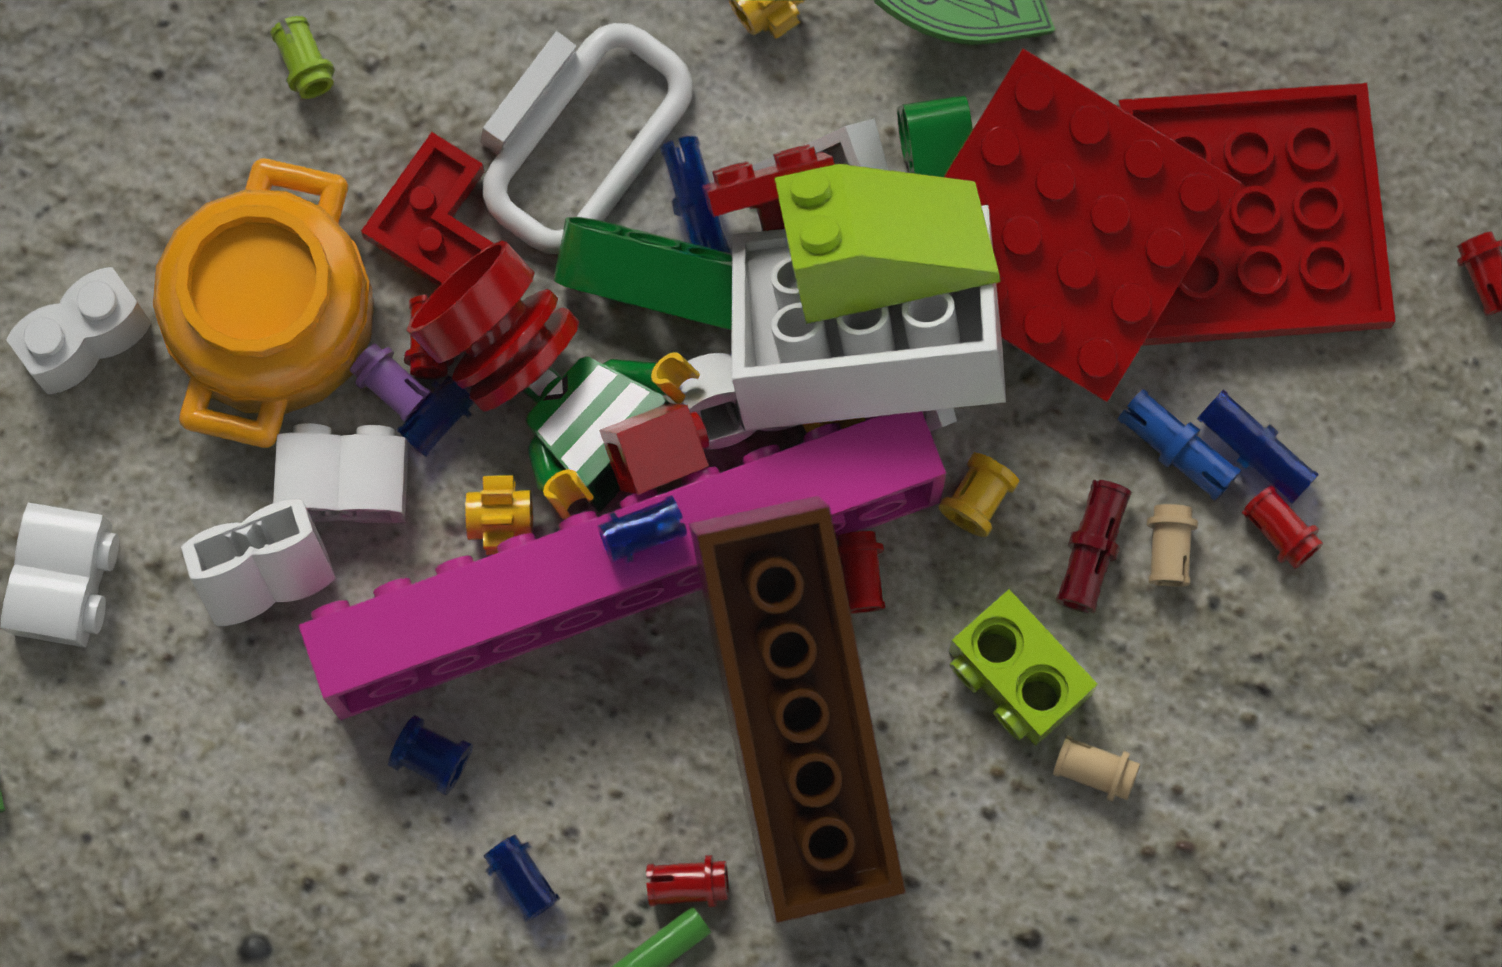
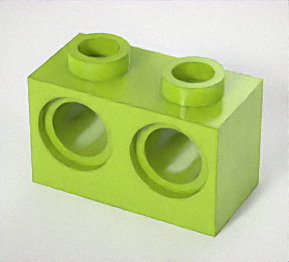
(1034, 658)

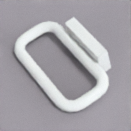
(542, 97)

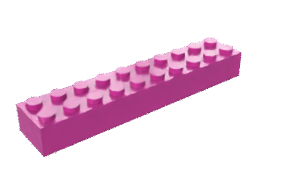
(567, 584)

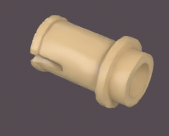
(1171, 544)
(1097, 768)

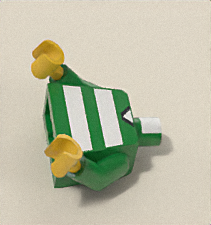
(571, 410)

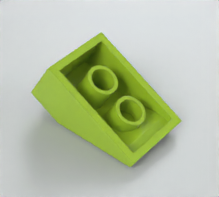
(881, 238)

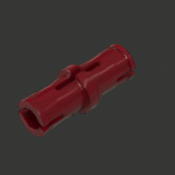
(1093, 546)

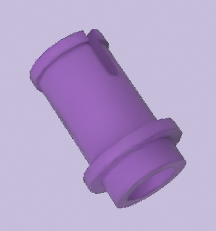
(389, 381)

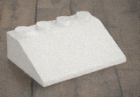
(860, 364)

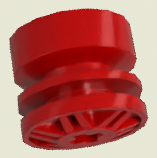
(504, 338)

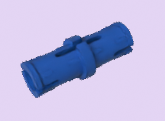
(1179, 445)

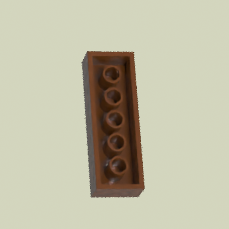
(797, 708)

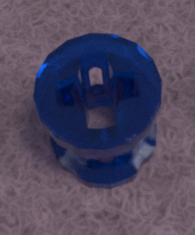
(430, 755)

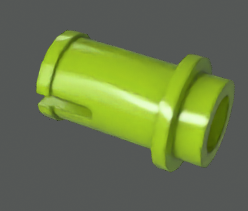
(308, 71)

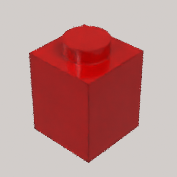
(656, 447)

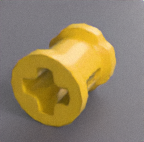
(979, 494)

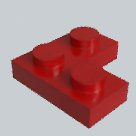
(418, 212)

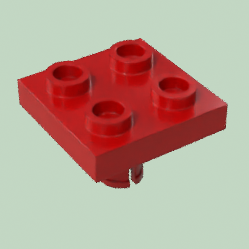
(742, 187)

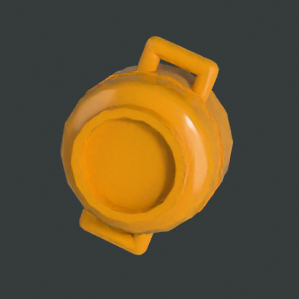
(263, 302)

